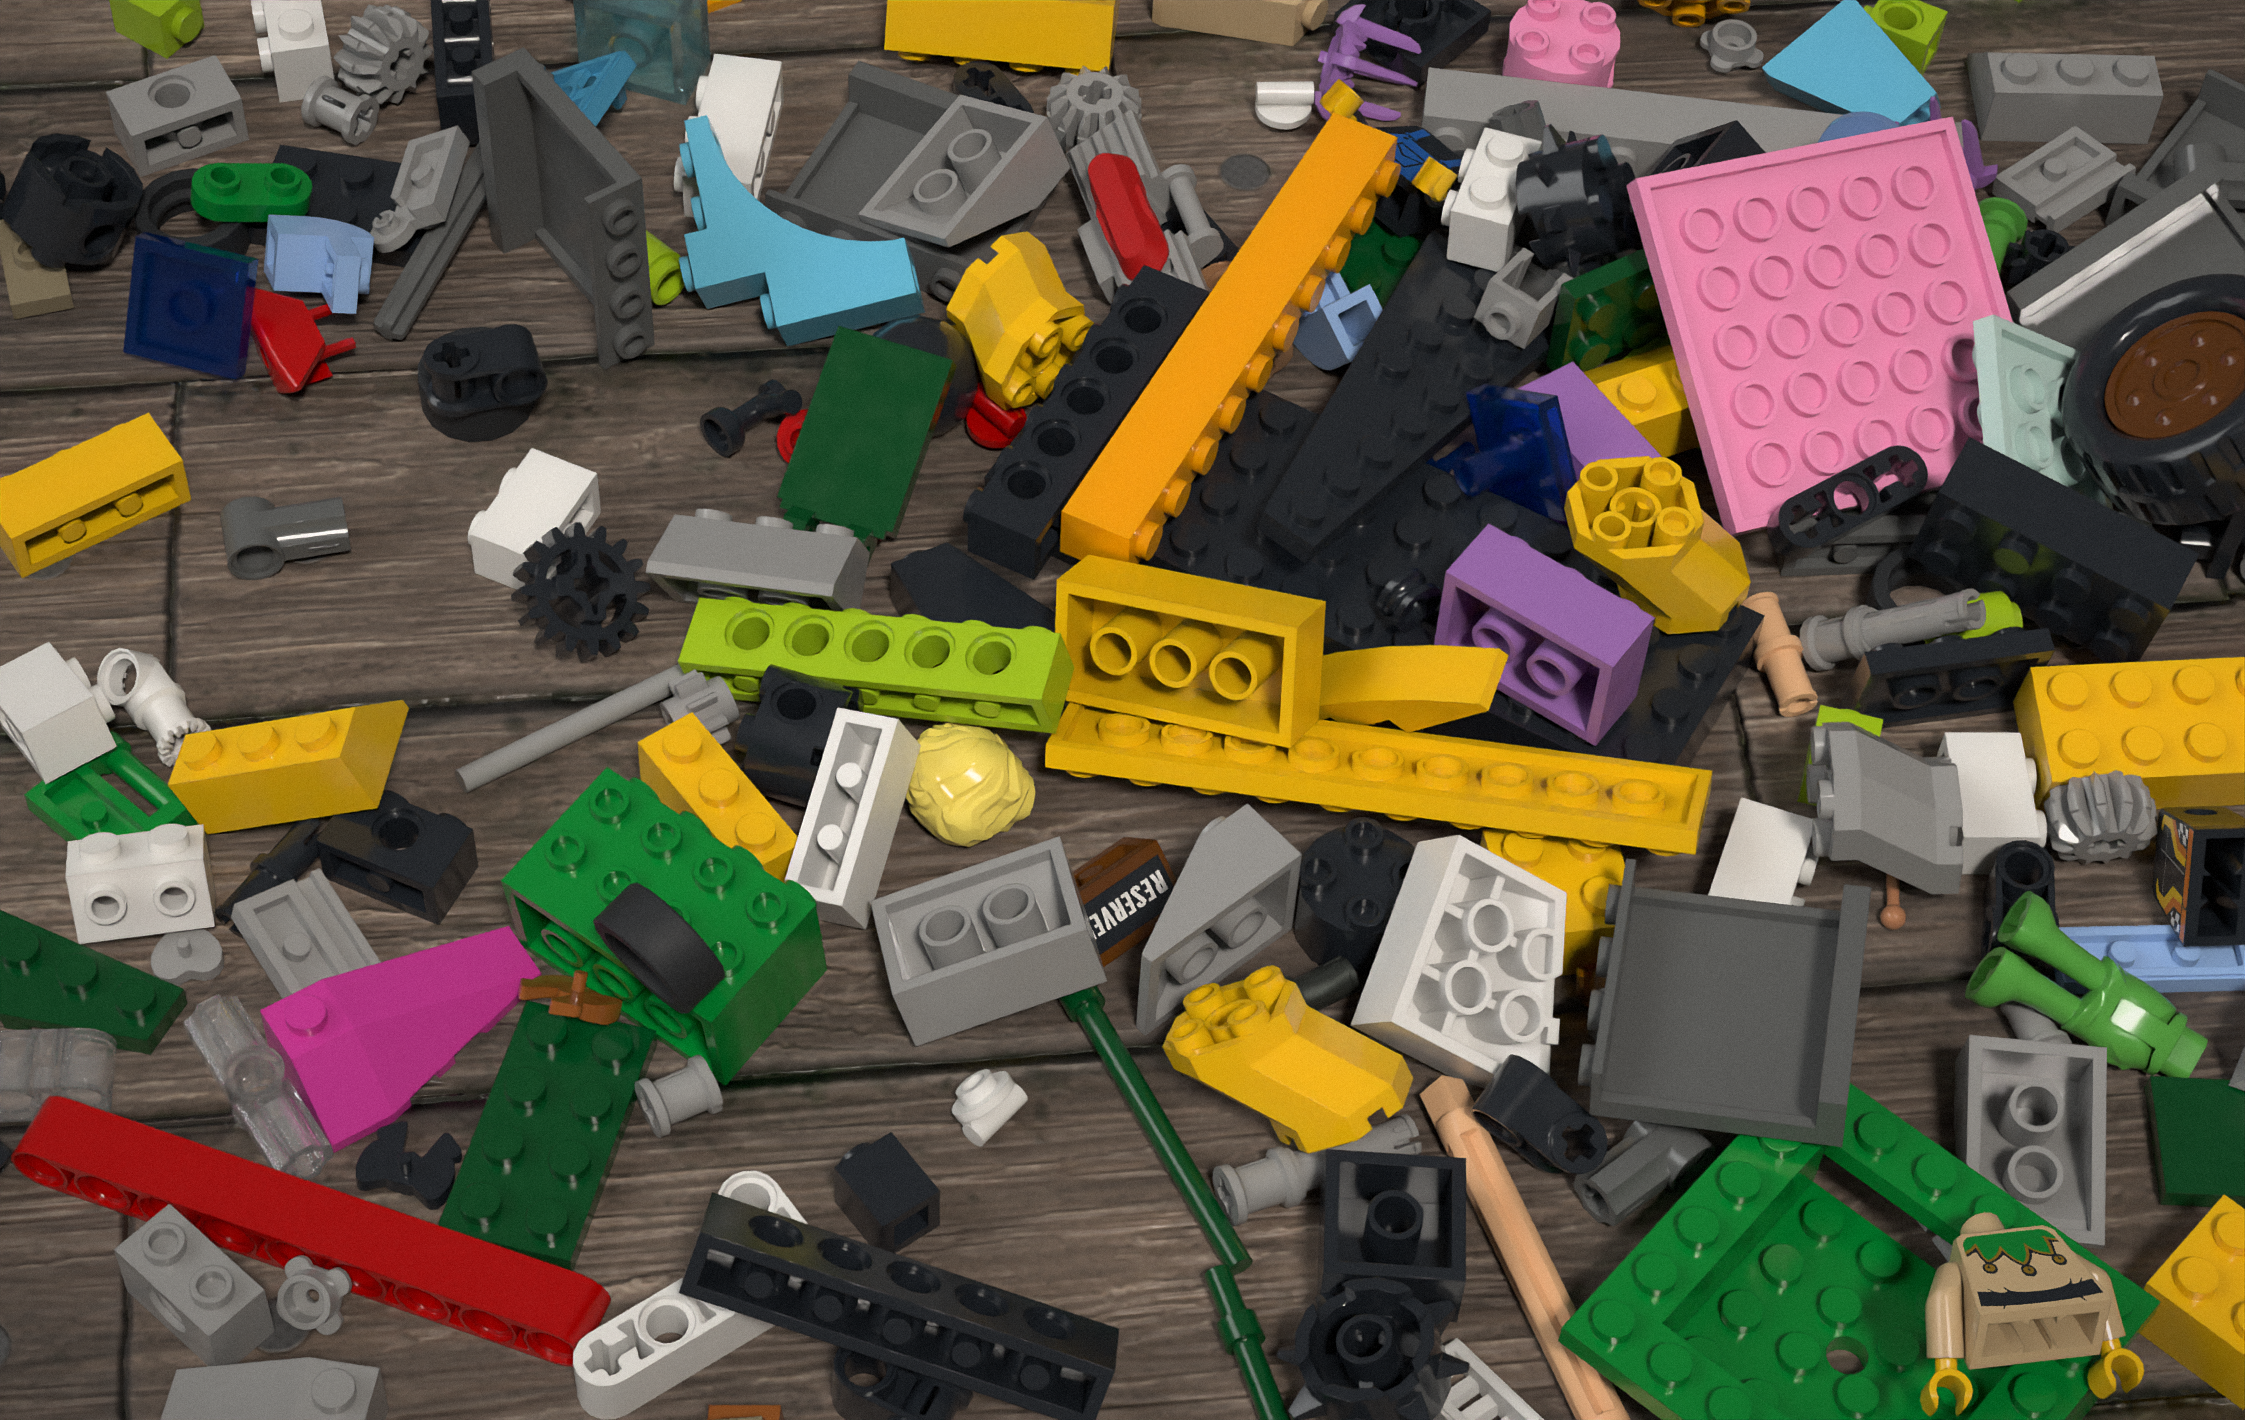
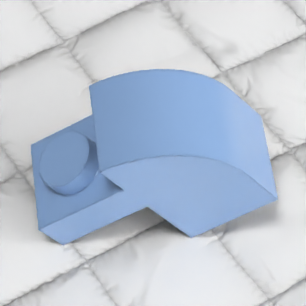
(319, 258)
(1338, 324)

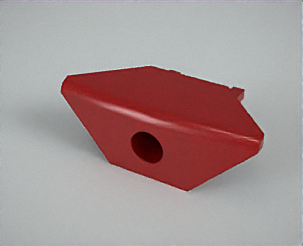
(291, 340)

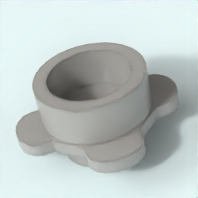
(1732, 46)
(300, 1309)

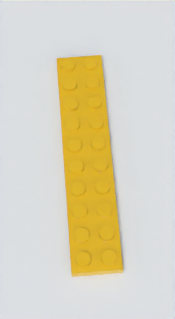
(1403, 777)

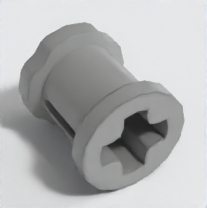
(340, 110)
(679, 1096)

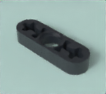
(1836, 524)

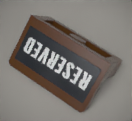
(1124, 893)

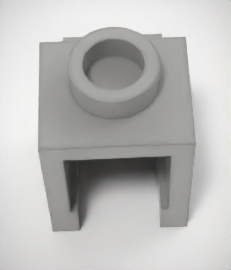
(1513, 313)

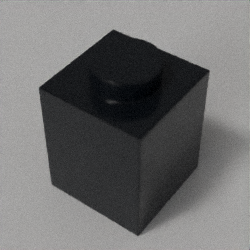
(886, 1194)

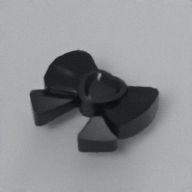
(389, 1166)

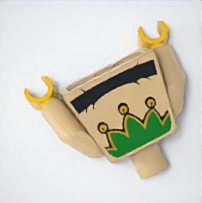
(2021, 1302)

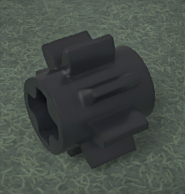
(2033, 254)

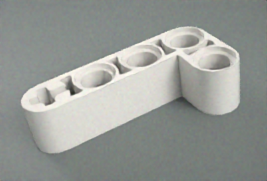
(621, 1362)

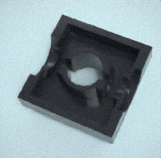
(1442, 34)

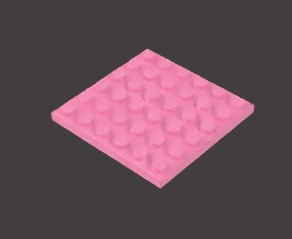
(1822, 309)

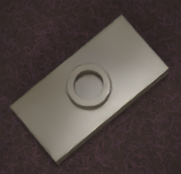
(31, 285)

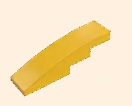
(1409, 684)

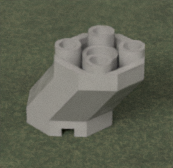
(1885, 807)

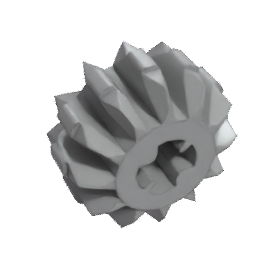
(383, 53)
(1089, 103)
(2100, 817)

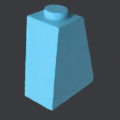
(1851, 67)

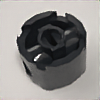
(72, 201)
(791, 732)
(1349, 891)

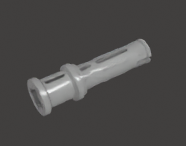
(1863, 627)
(1287, 1174)

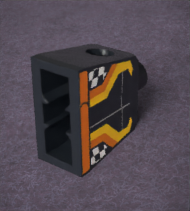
(2201, 863)

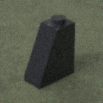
(956, 588)

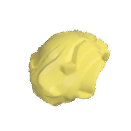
(968, 784)

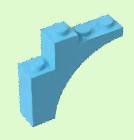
(802, 277)

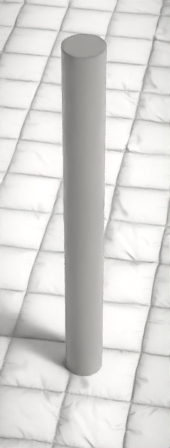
(567, 730)

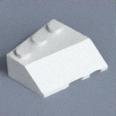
(1467, 963)

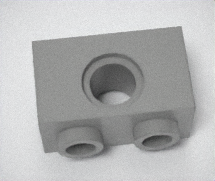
(177, 115)
(194, 1289)

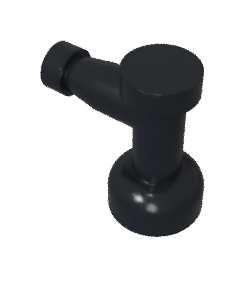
(726, 428)

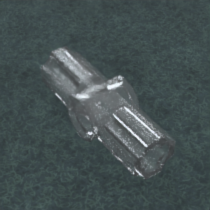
(243, 1060)

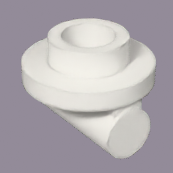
(1284, 103)
(986, 1104)

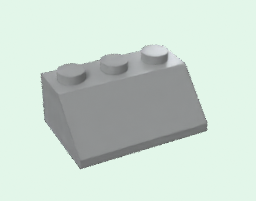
(2047, 94)
(759, 562)
(987, 941)

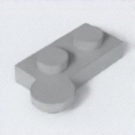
(422, 187)

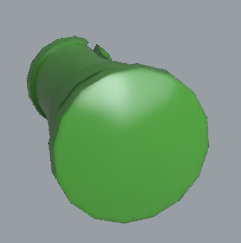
(2003, 223)

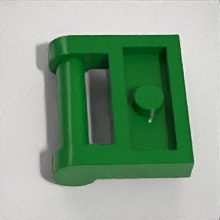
(87, 804)

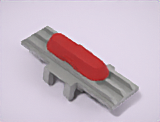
(1129, 205)

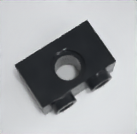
(422, 878)

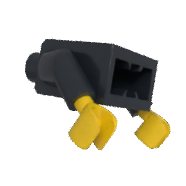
(1425, 174)

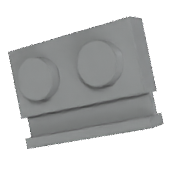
(2062, 179)
(302, 933)

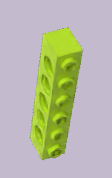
(901, 682)

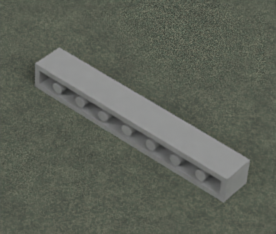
(1634, 122)

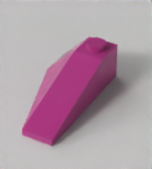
(384, 1030)

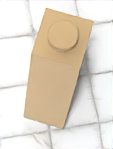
(1257, 20)

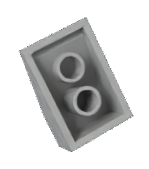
(970, 174)
(1221, 912)
(2037, 1127)
(278, 1391)

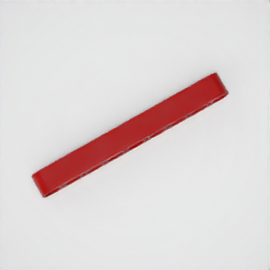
(284, 1216)

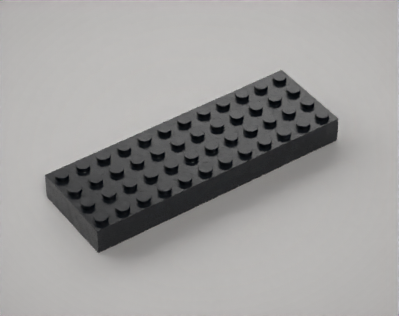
(1427, 528)

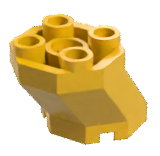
(1018, 320)
(1656, 542)
(1286, 1060)

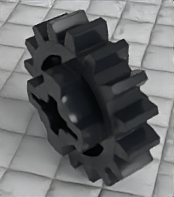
(570, 614)

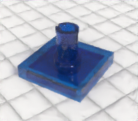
(190, 305)
(1520, 450)

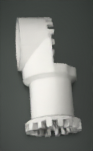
(153, 702)

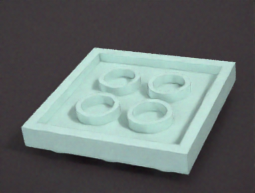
(2022, 401)

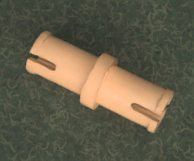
(1780, 657)

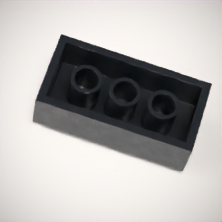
(2052, 554)

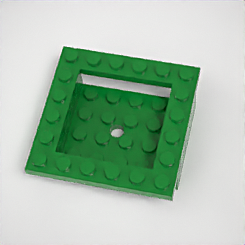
(1770, 1273)

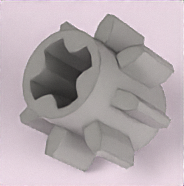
(708, 701)

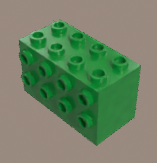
(751, 920)

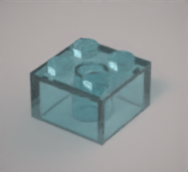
(660, 36)

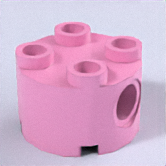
(1563, 42)

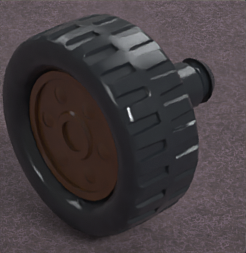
(2164, 403)

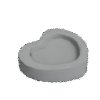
(187, 956)

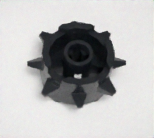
(1576, 201)
(1372, 1355)

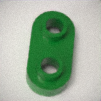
(250, 191)

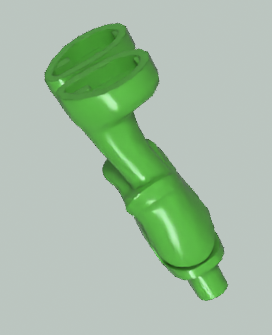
(2115, 1013)

